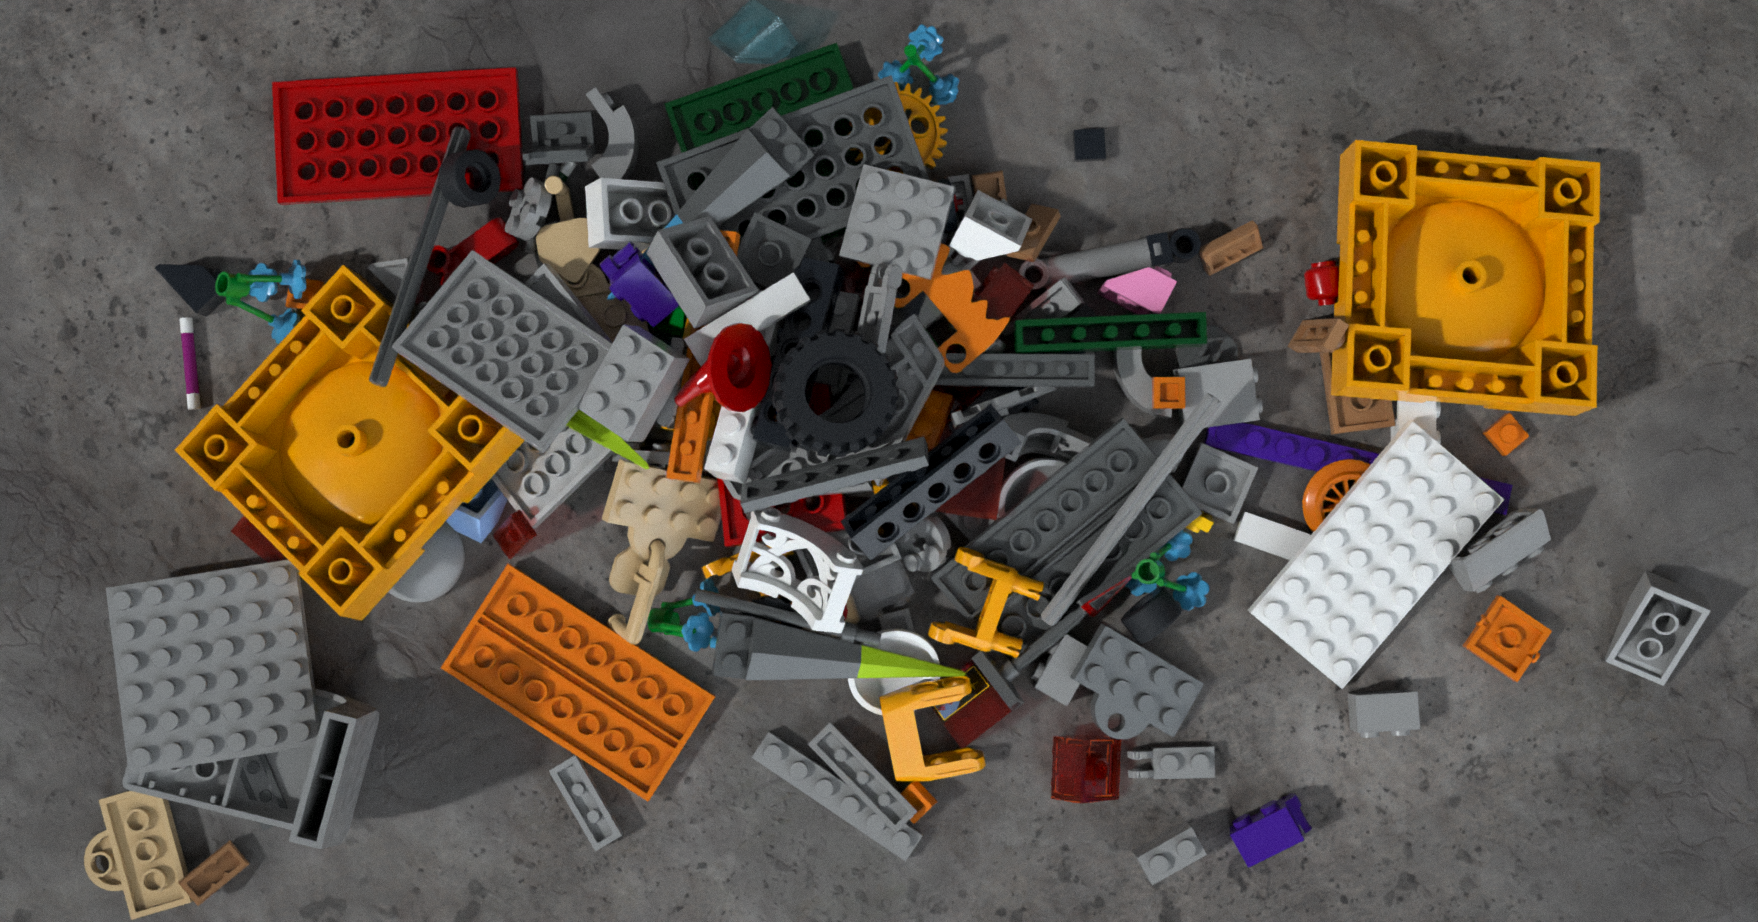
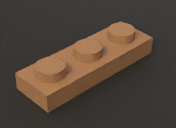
(1319, 336)

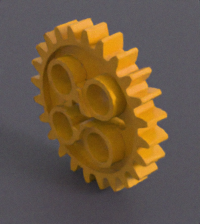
(920, 111)

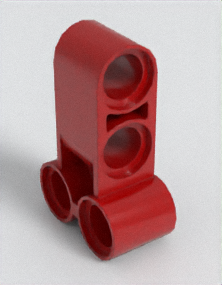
(488, 241)

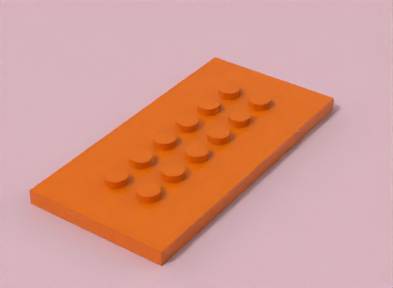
(578, 682)

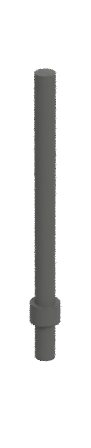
(849, 633)

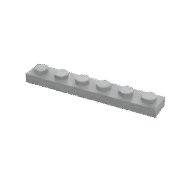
(832, 794)

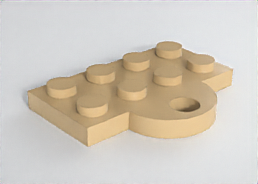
(141, 853)

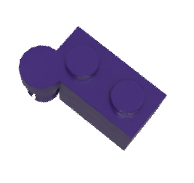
(639, 285)
(1269, 830)

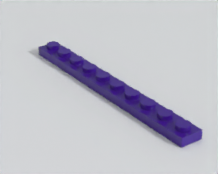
(1303, 451)

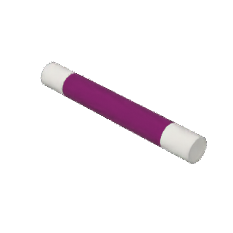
(190, 363)

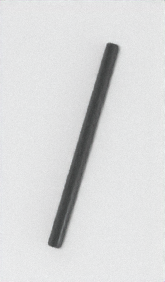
(415, 269)

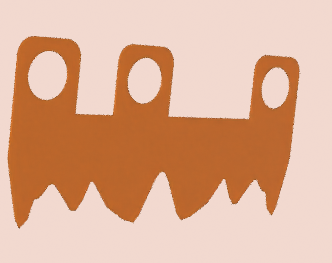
(953, 298)

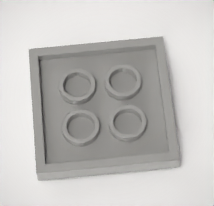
(897, 221)

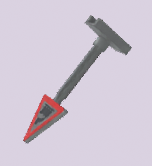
(1002, 676)

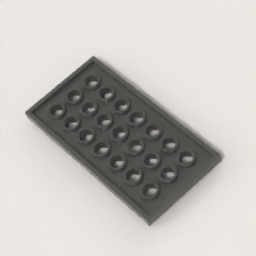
(821, 117)

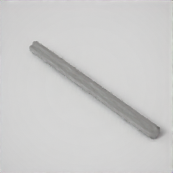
(1130, 509)

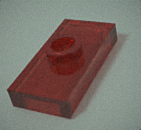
(514, 534)

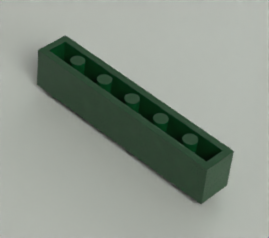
(1110, 333)

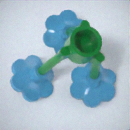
(263, 284)
(1149, 572)
(696, 630)

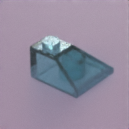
(754, 36)

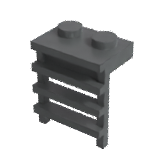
(561, 138)

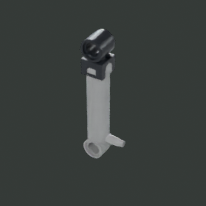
(1113, 259)

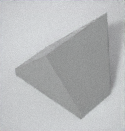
(391, 275)

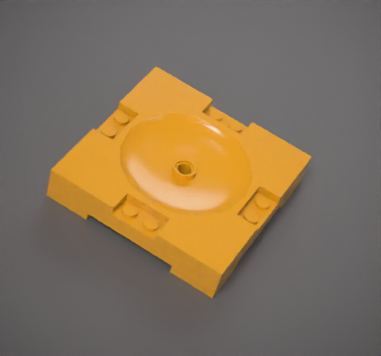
(1426, 334)
(332, 509)

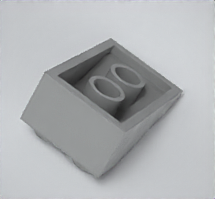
(1657, 627)

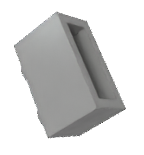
(1054, 675)
(1384, 711)
(1169, 853)

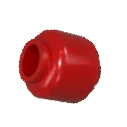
(1322, 282)

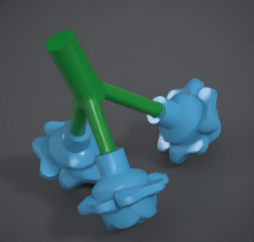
(924, 44)

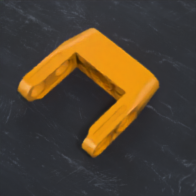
(904, 738)

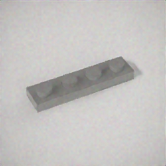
(862, 778)

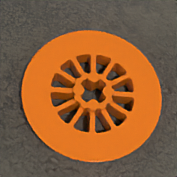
(1325, 480)

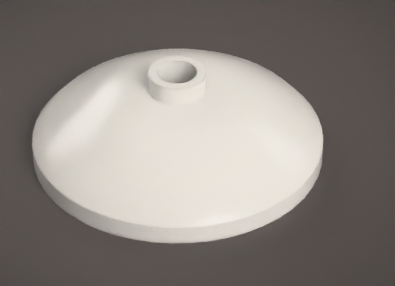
(900, 642)

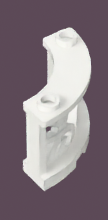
(818, 606)

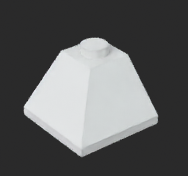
(990, 229)

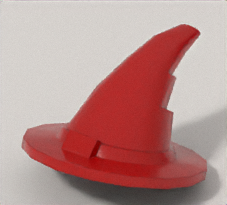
(734, 372)

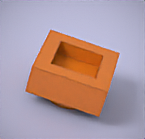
(312, 289)
(1168, 393)
(1506, 434)
(919, 799)

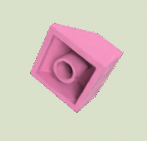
(1140, 291)

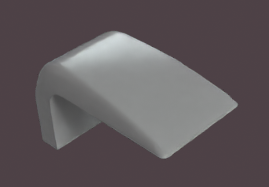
(316, 780)

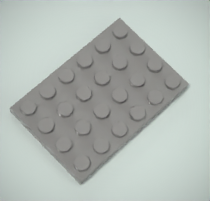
(505, 350)

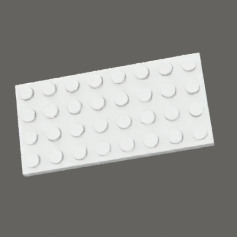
(1376, 554)

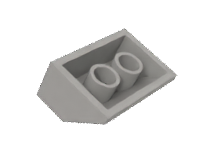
(700, 270)
(1500, 549)

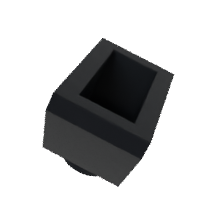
(194, 285)

